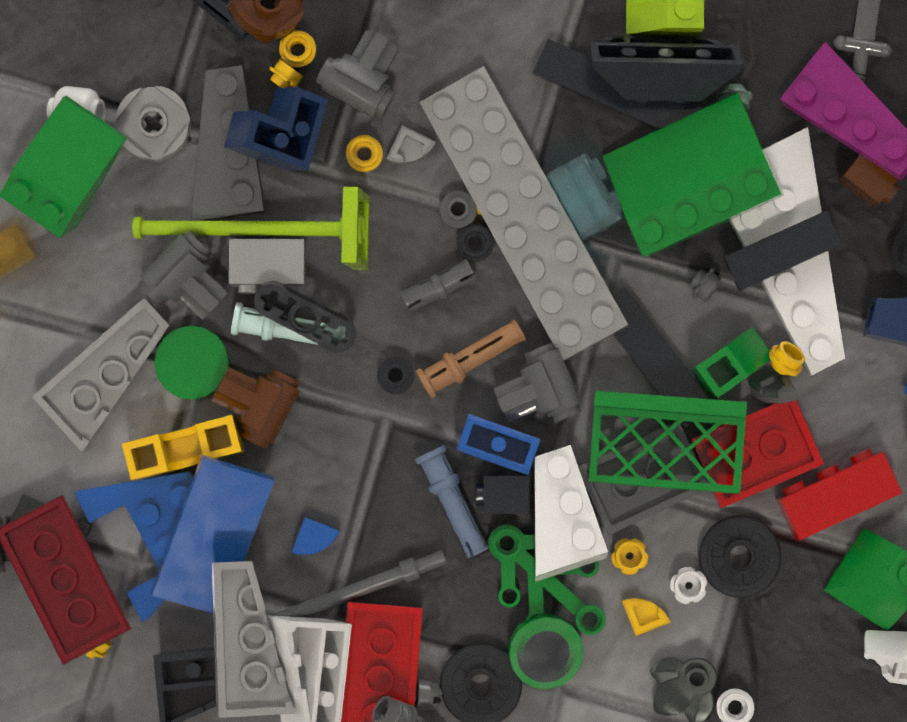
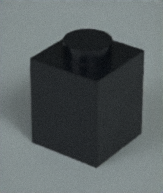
(503, 494)

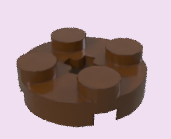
(264, 22)

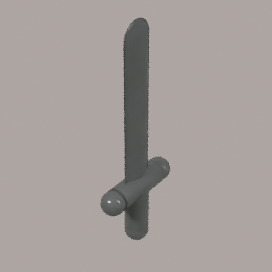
(863, 38)

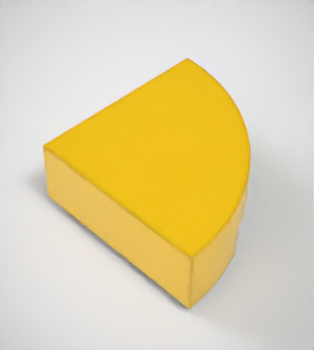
(644, 615)

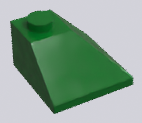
(872, 579)

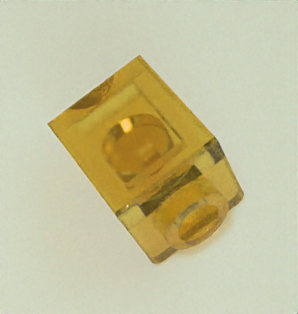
(13, 250)

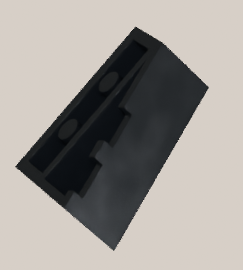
(185, 683)

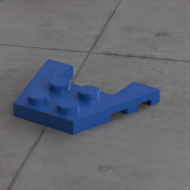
(155, 511)

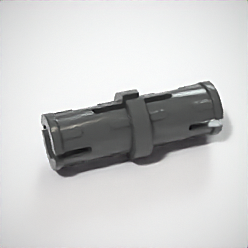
(438, 285)

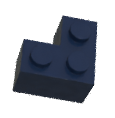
(284, 135)

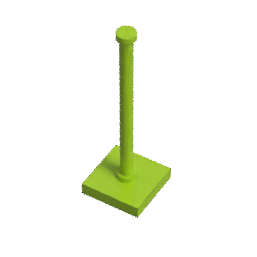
(351, 228)

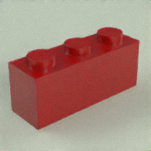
(838, 494)

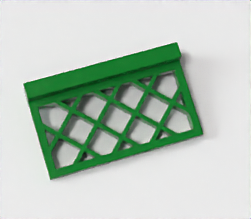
(672, 409)

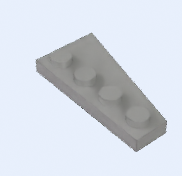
(95, 380)
(244, 647)

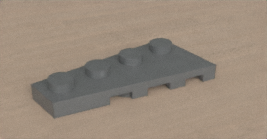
(225, 180)

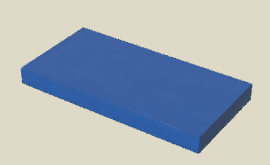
(211, 528)

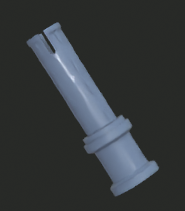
(445, 485)

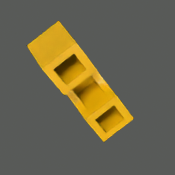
(183, 447)

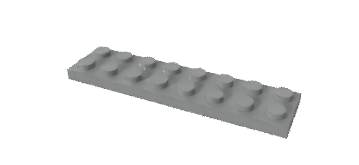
(523, 213)

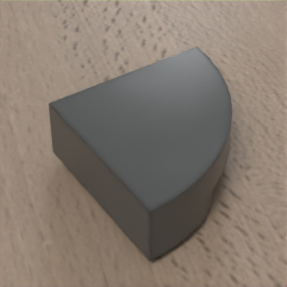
(773, 389)

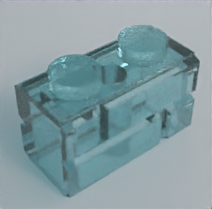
(585, 196)

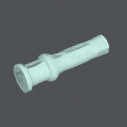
(252, 322)

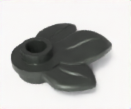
(680, 692)

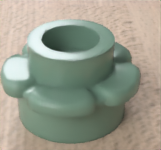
(732, 89)

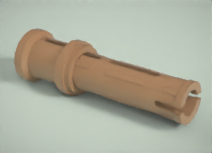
(454, 367)

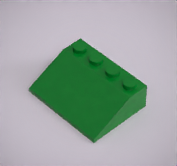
(692, 176)

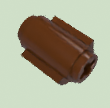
(259, 403)

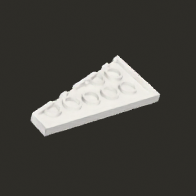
(805, 292)

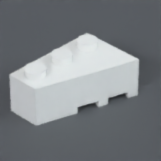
(564, 517)
(313, 664)

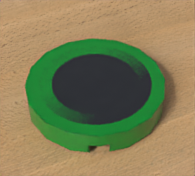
(545, 651)

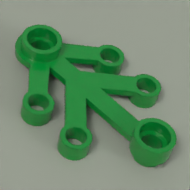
(535, 589)

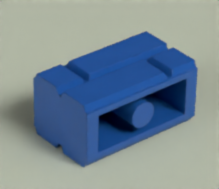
(498, 444)

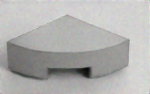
(410, 147)

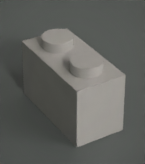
(267, 260)

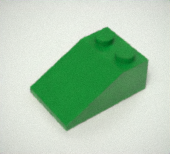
(63, 167)

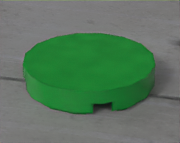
(191, 362)

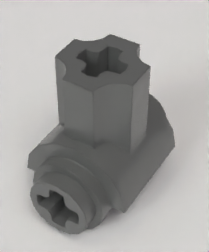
(362, 77)
(184, 275)
(542, 388)

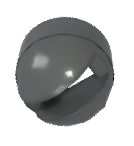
(427, 695)

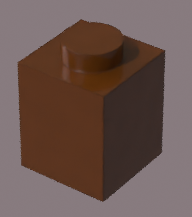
(869, 181)

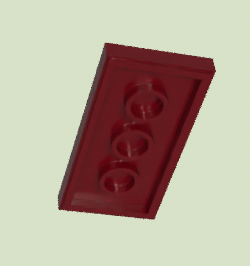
(63, 580)

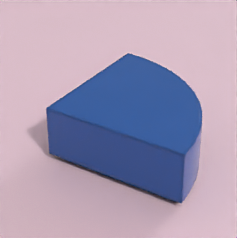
(314, 537)

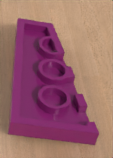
(847, 110)

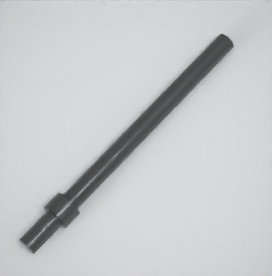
(408, 570)

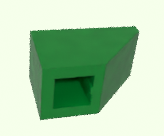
(732, 363)

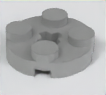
(174, 122)

